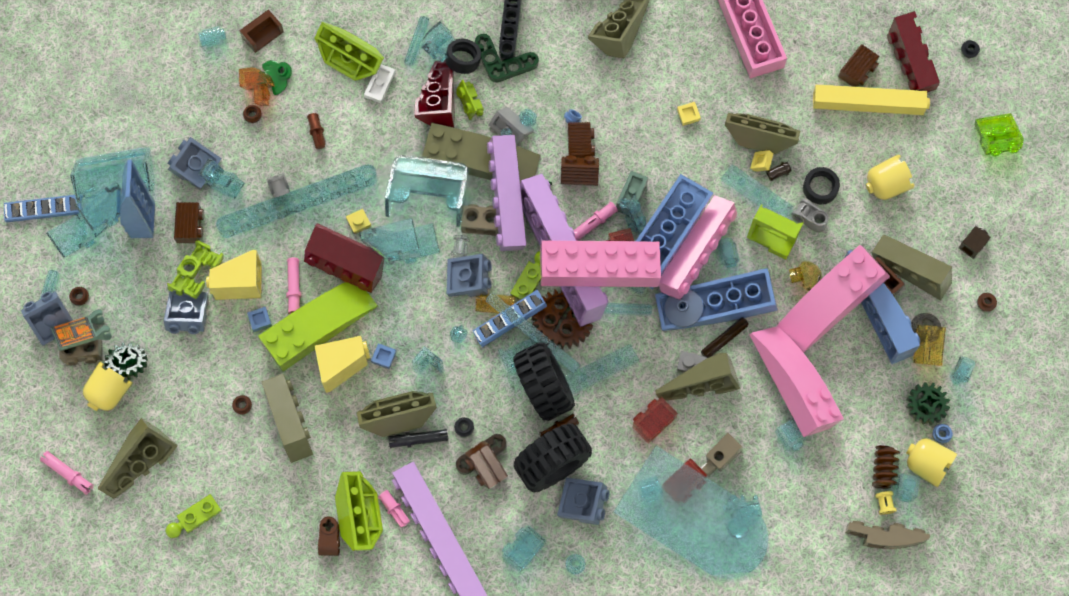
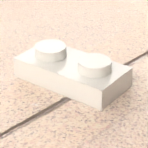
(379, 84)

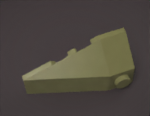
(620, 28)
(709, 375)
(139, 452)

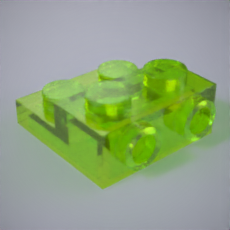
(999, 134)

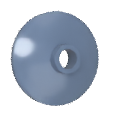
(688, 315)

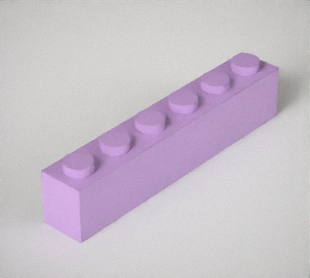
(506, 192)

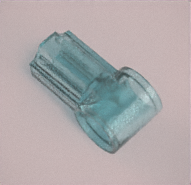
(962, 371)

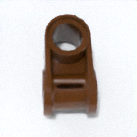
(328, 540)

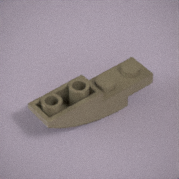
(894, 538)

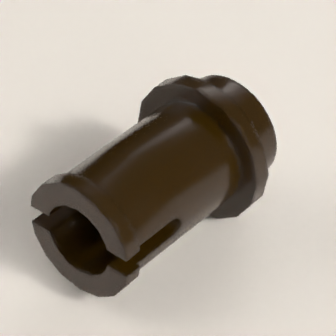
(778, 171)

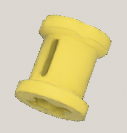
(890, 506)

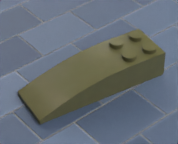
(471, 149)

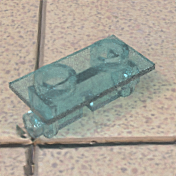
(636, 219)

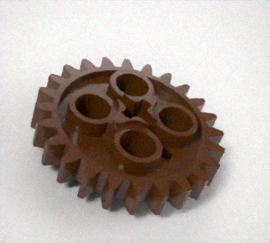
(551, 312)

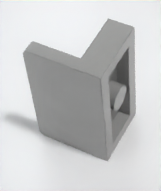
(508, 119)

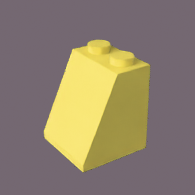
(237, 278)
(341, 360)

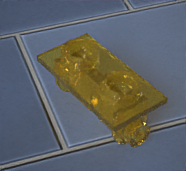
(483, 306)

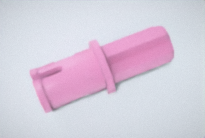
(394, 508)

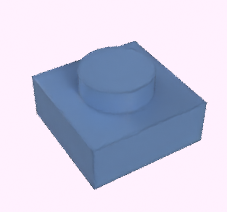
(259, 319)
(383, 356)

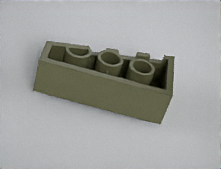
(914, 266)

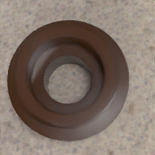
(249, 109)
(79, 290)
(986, 307)
(239, 399)

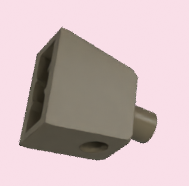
(728, 448)

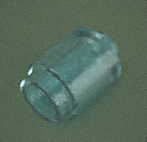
(212, 36)
(728, 252)

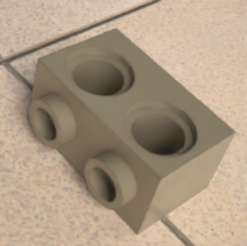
(480, 225)
(81, 354)

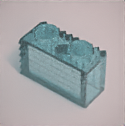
(523, 549)

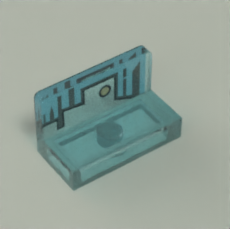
(426, 358)

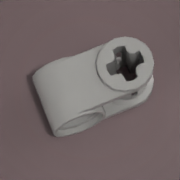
(278, 185)
(808, 213)

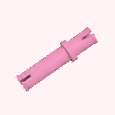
(598, 218)
(293, 285)
(72, 477)

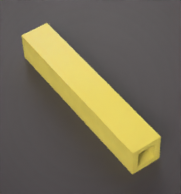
(870, 99)

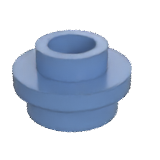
(572, 116)
(942, 427)

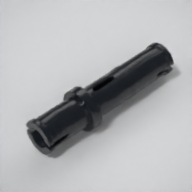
(417, 438)

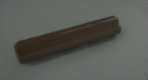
(725, 337)

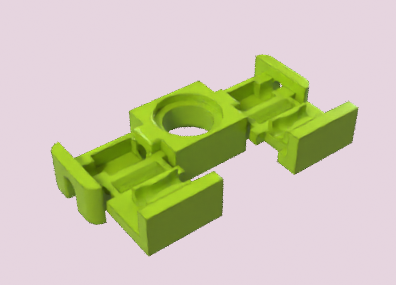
(187, 283)

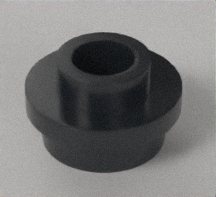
(970, 53)
(460, 422)

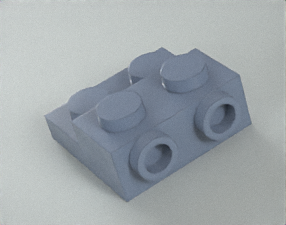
(190, 161)
(468, 275)
(186, 313)
(45, 314)
(583, 501)

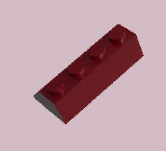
(344, 258)

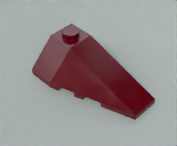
(437, 97)

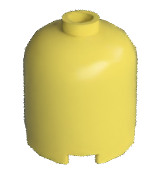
(889, 178)
(105, 388)
(929, 459)

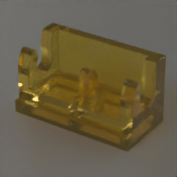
(931, 345)

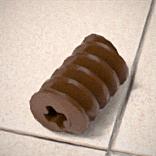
(884, 467)

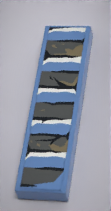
(40, 208)
(499, 324)

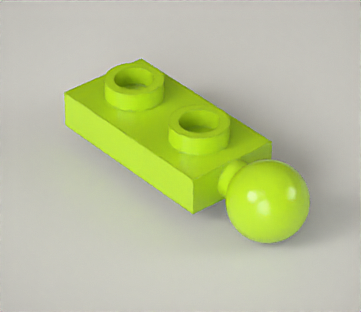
(528, 279)
(193, 517)

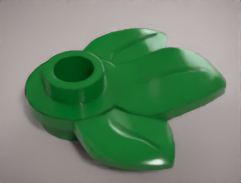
(280, 80)

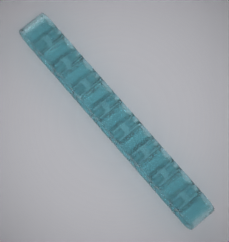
(304, 193)

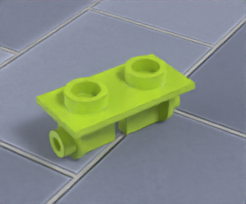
(466, 93)

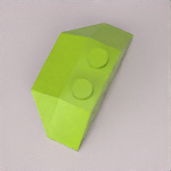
(347, 52)
(358, 511)

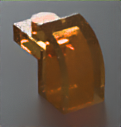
(256, 80)

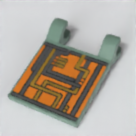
(80, 331)

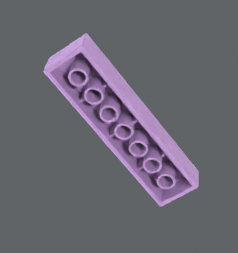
(551, 225)

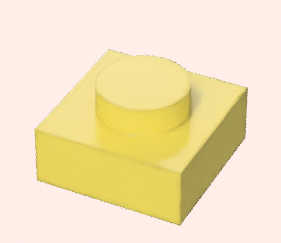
(688, 113)
(761, 160)
(358, 221)

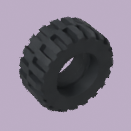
(543, 381)
(552, 457)

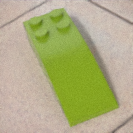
(315, 323)

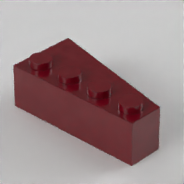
(912, 53)

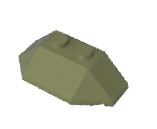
(761, 133)
(397, 413)

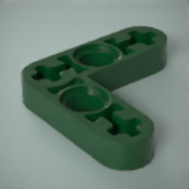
(497, 65)

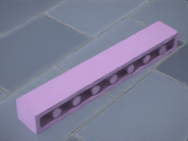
(437, 531)

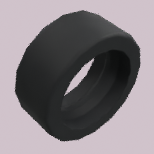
(459, 66)
(816, 198)

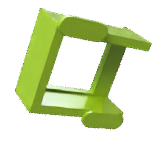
(774, 232)

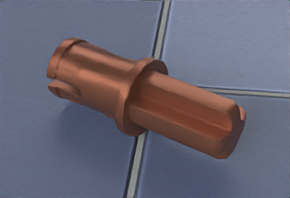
(316, 130)

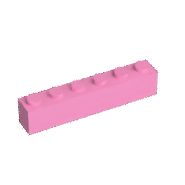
(697, 247)

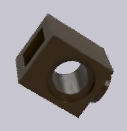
(974, 242)

